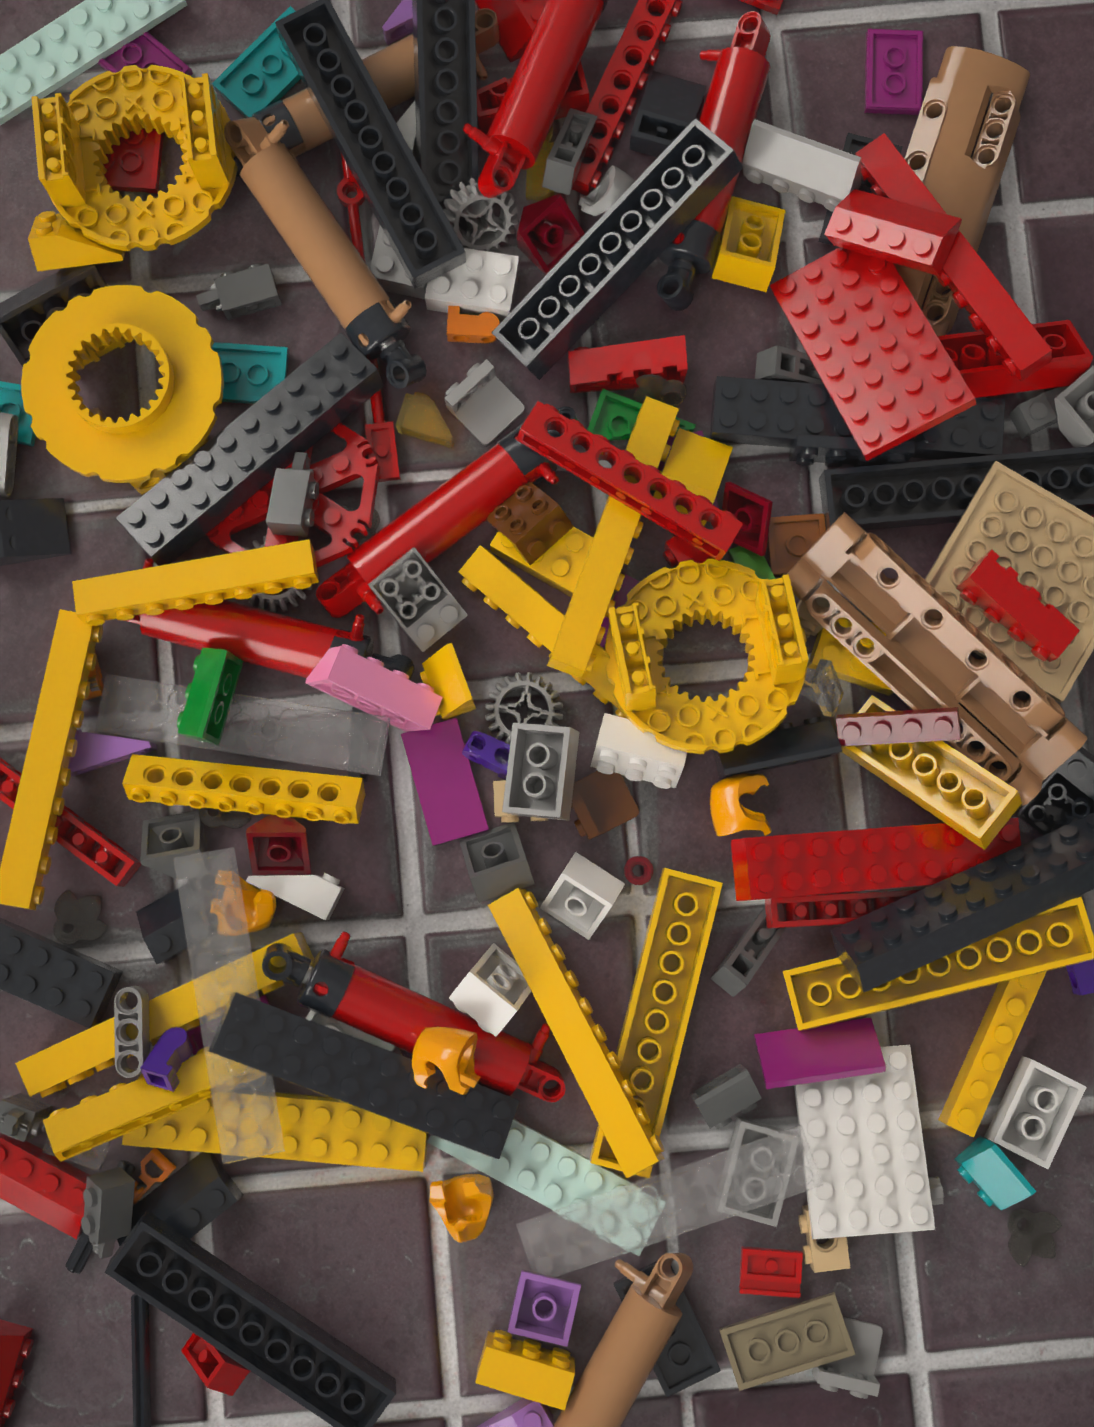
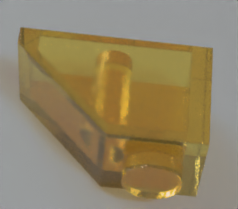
(423, 420)

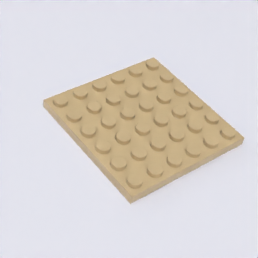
(1047, 547)

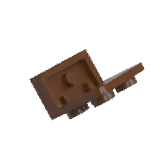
(530, 521)
(601, 804)

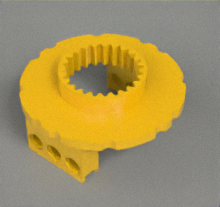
(79, 133)
(146, 445)
(715, 591)

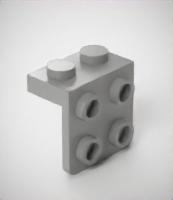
(483, 403)
(857, 1371)

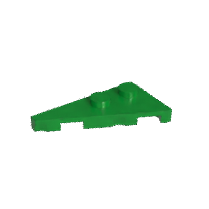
(617, 415)

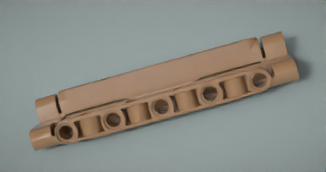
(944, 148)
(931, 658)

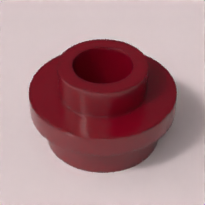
(645, 863)

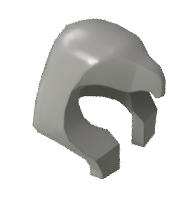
(607, 192)

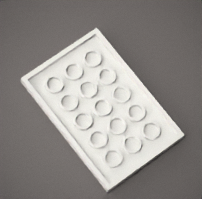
(867, 1152)

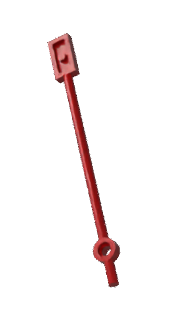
(380, 433)

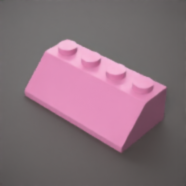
(375, 689)

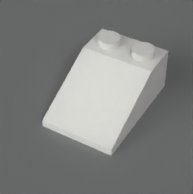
(492, 990)

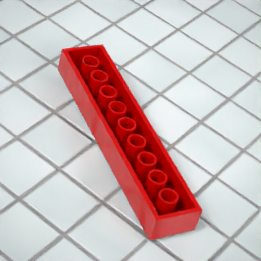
(858, 859)

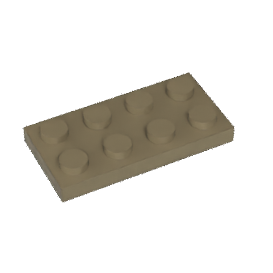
(787, 1341)

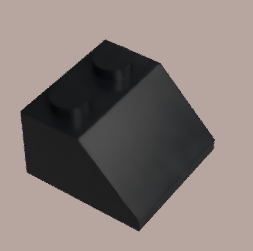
(163, 928)

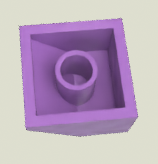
(544, 1308)

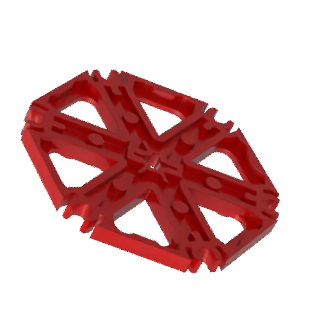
(329, 516)

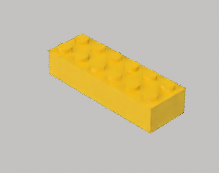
(941, 782)

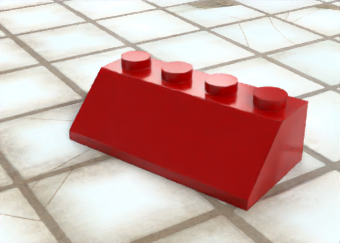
(515, 22)
(893, 231)
(42, 1185)
(14, 1347)

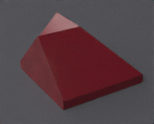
(547, 232)
(753, 512)
(278, 847)

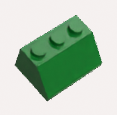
(209, 695)

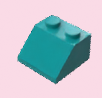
(993, 1174)

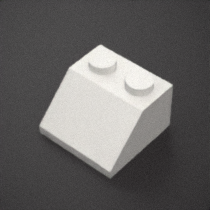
(582, 896)

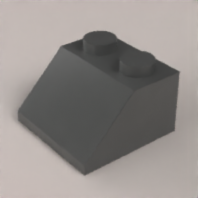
(496, 862)
(726, 1096)

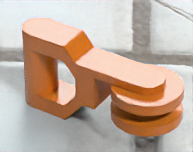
(162, 1162)

